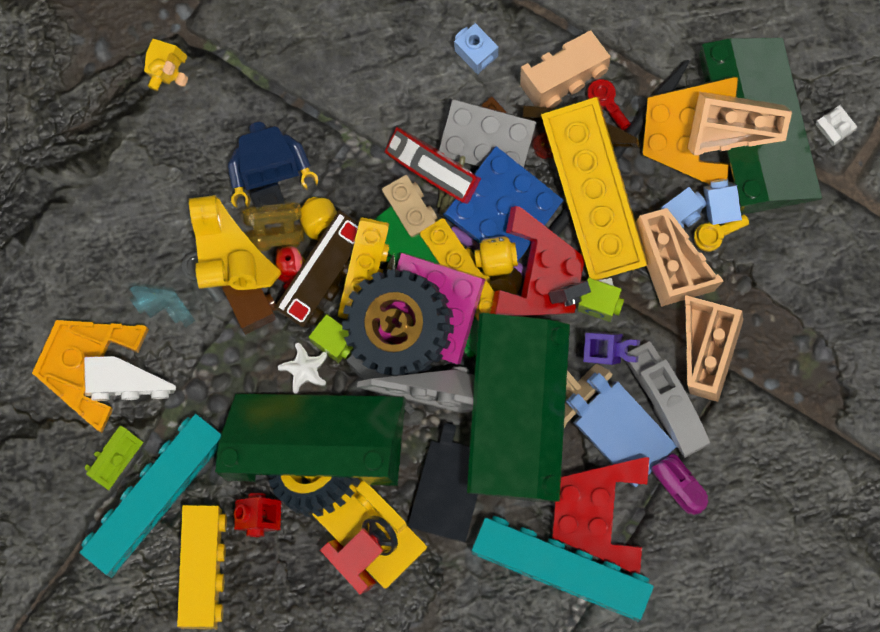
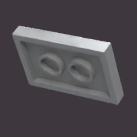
(476, 130)

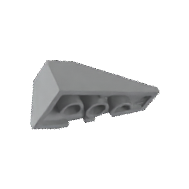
(441, 389)

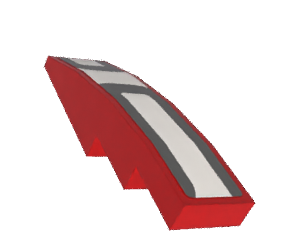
(432, 165)

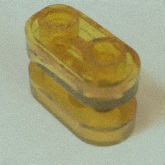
(284, 235)

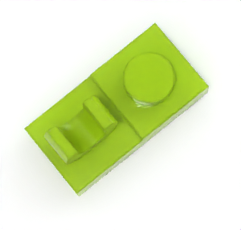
(114, 457)

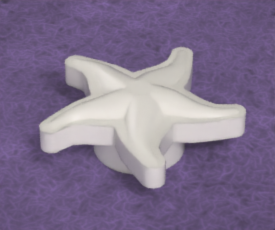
(304, 368)

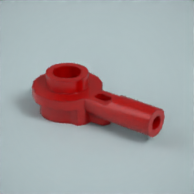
(606, 93)

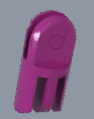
(681, 484)

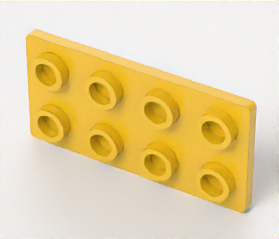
(347, 523)

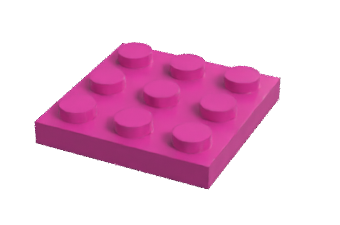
(462, 292)

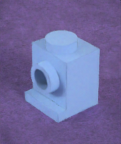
(686, 207)

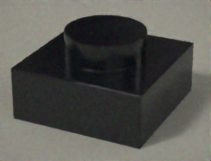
(268, 195)
(570, 294)

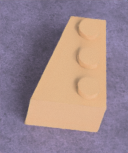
(564, 71)
(735, 122)
(673, 260)
(711, 341)

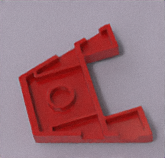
(549, 268)
(587, 510)

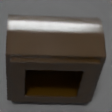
(508, 283)

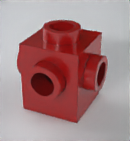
(257, 515)

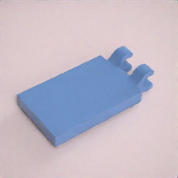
(619, 425)

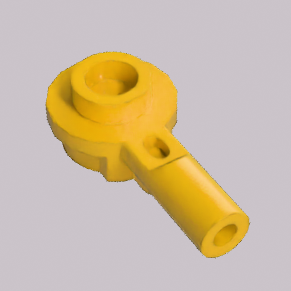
(710, 236)

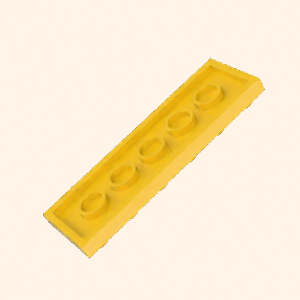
(594, 189)

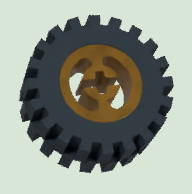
(424, 339)

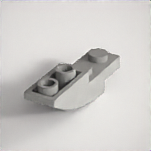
(669, 400)

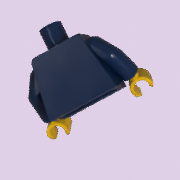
(264, 159)

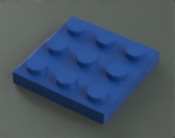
(500, 188)

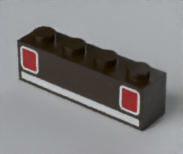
(320, 273)

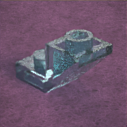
(155, 300)

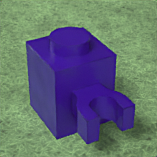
(608, 348)

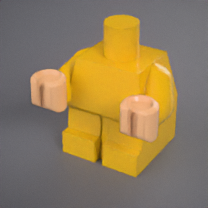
(163, 63)

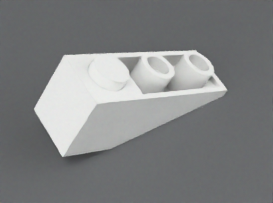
(116, 377)

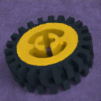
(314, 496)

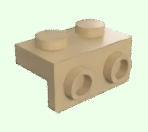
(408, 205)

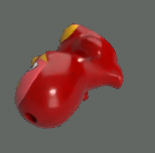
(289, 263)

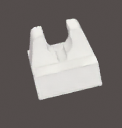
(836, 125)

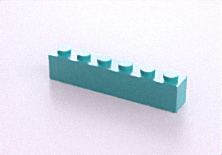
(152, 496)
(562, 569)

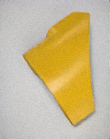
(225, 251)

